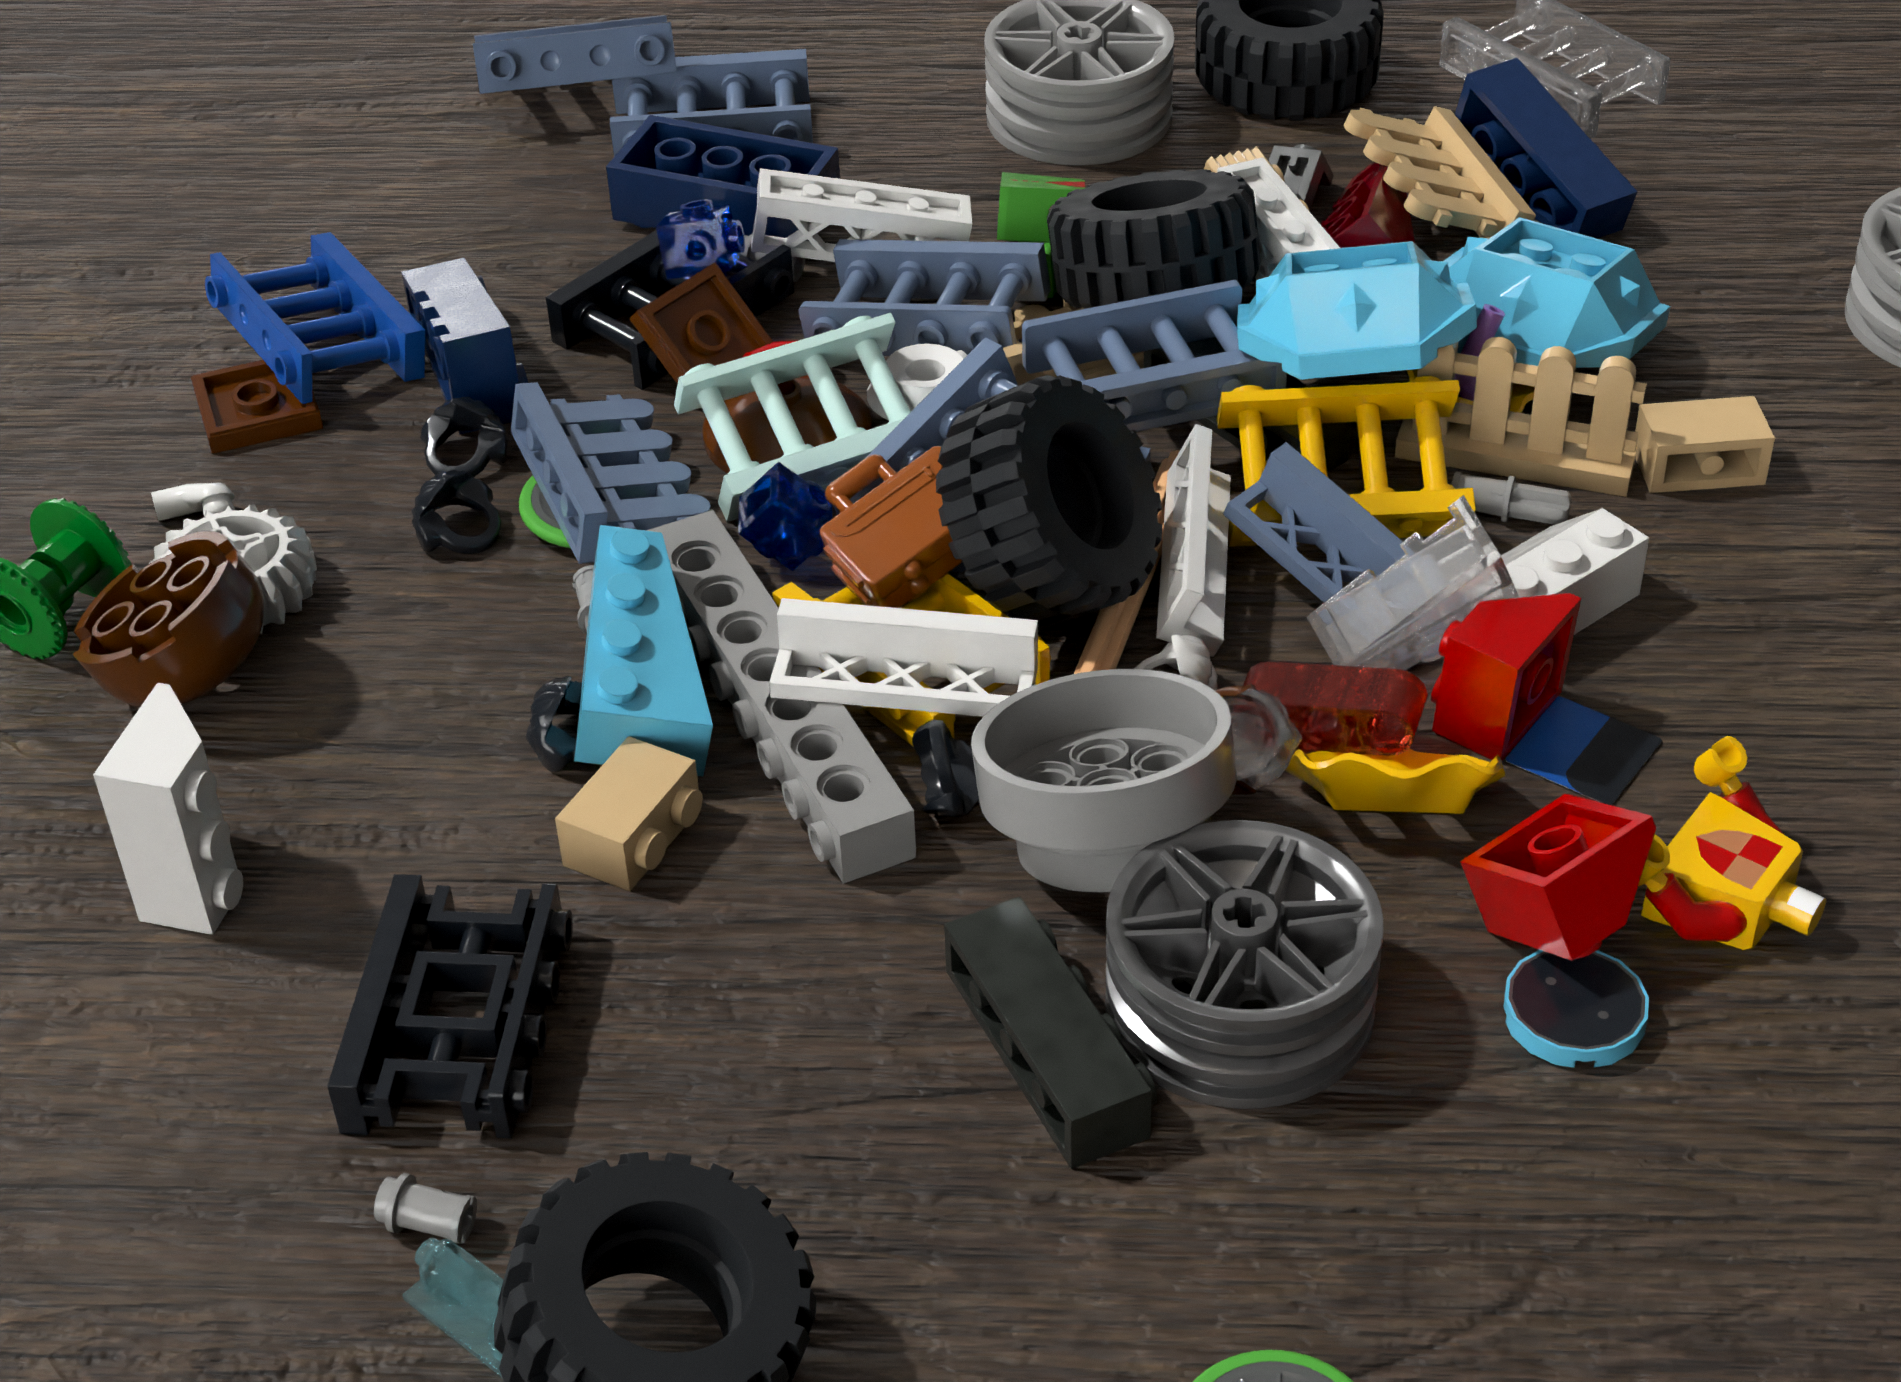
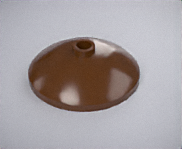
(805, 410)

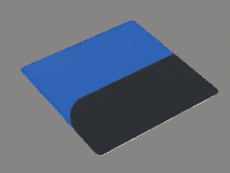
(1584, 750)

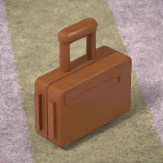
(893, 536)

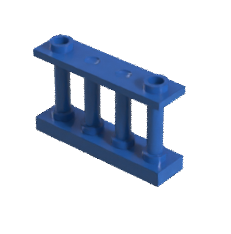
(340, 285)

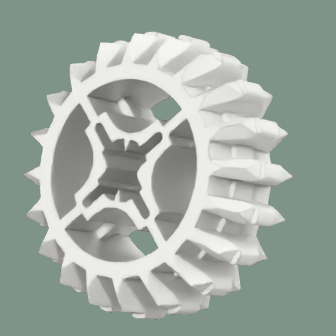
(272, 548)

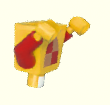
(1728, 864)

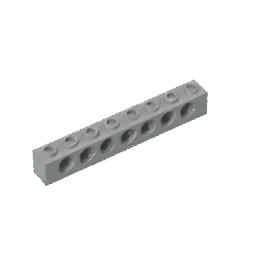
(812, 747)

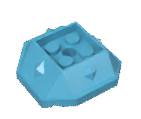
(1561, 292)
(1355, 311)

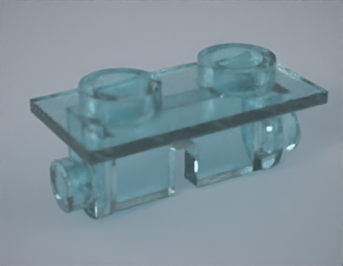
(458, 1297)

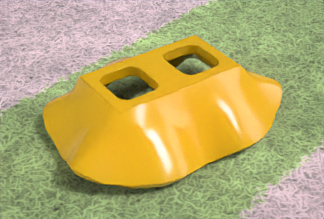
(1396, 782)

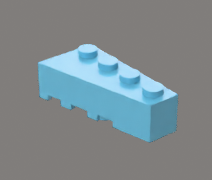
(639, 655)

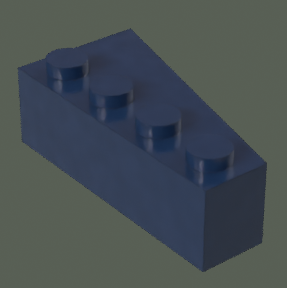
(1543, 151)
(464, 335)

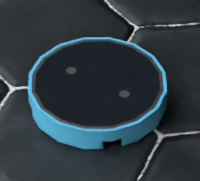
(1576, 1008)

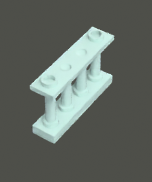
(710, 385)

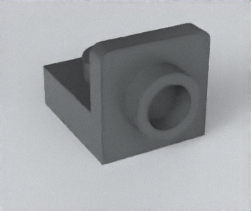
(1302, 169)

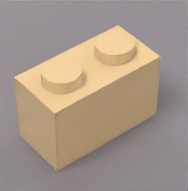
(1703, 444)
(629, 813)

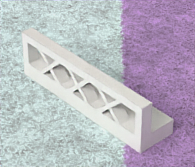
(854, 206)
(1281, 217)
(1194, 546)
(907, 649)

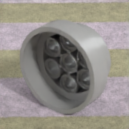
(1102, 769)

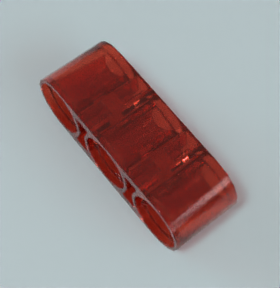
(1346, 705)

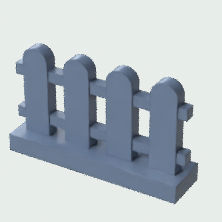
(601, 465)

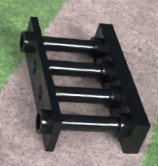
(632, 281)

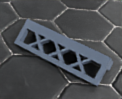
(1315, 514)

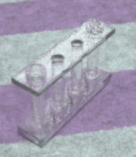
(1575, 37)

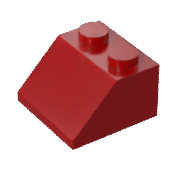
(1502, 670)
(1562, 875)

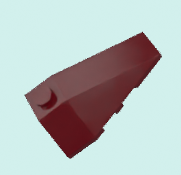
(1369, 212)

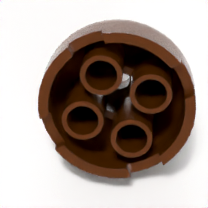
(173, 622)

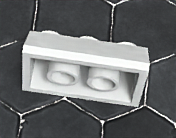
(1584, 556)
(168, 819)

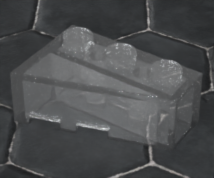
(1410, 605)

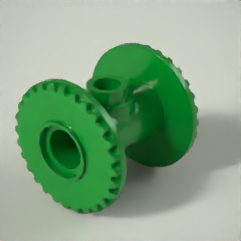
(72, 556)

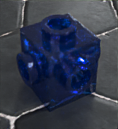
(699, 238)
(784, 516)

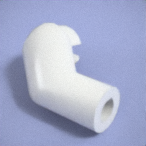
(192, 499)

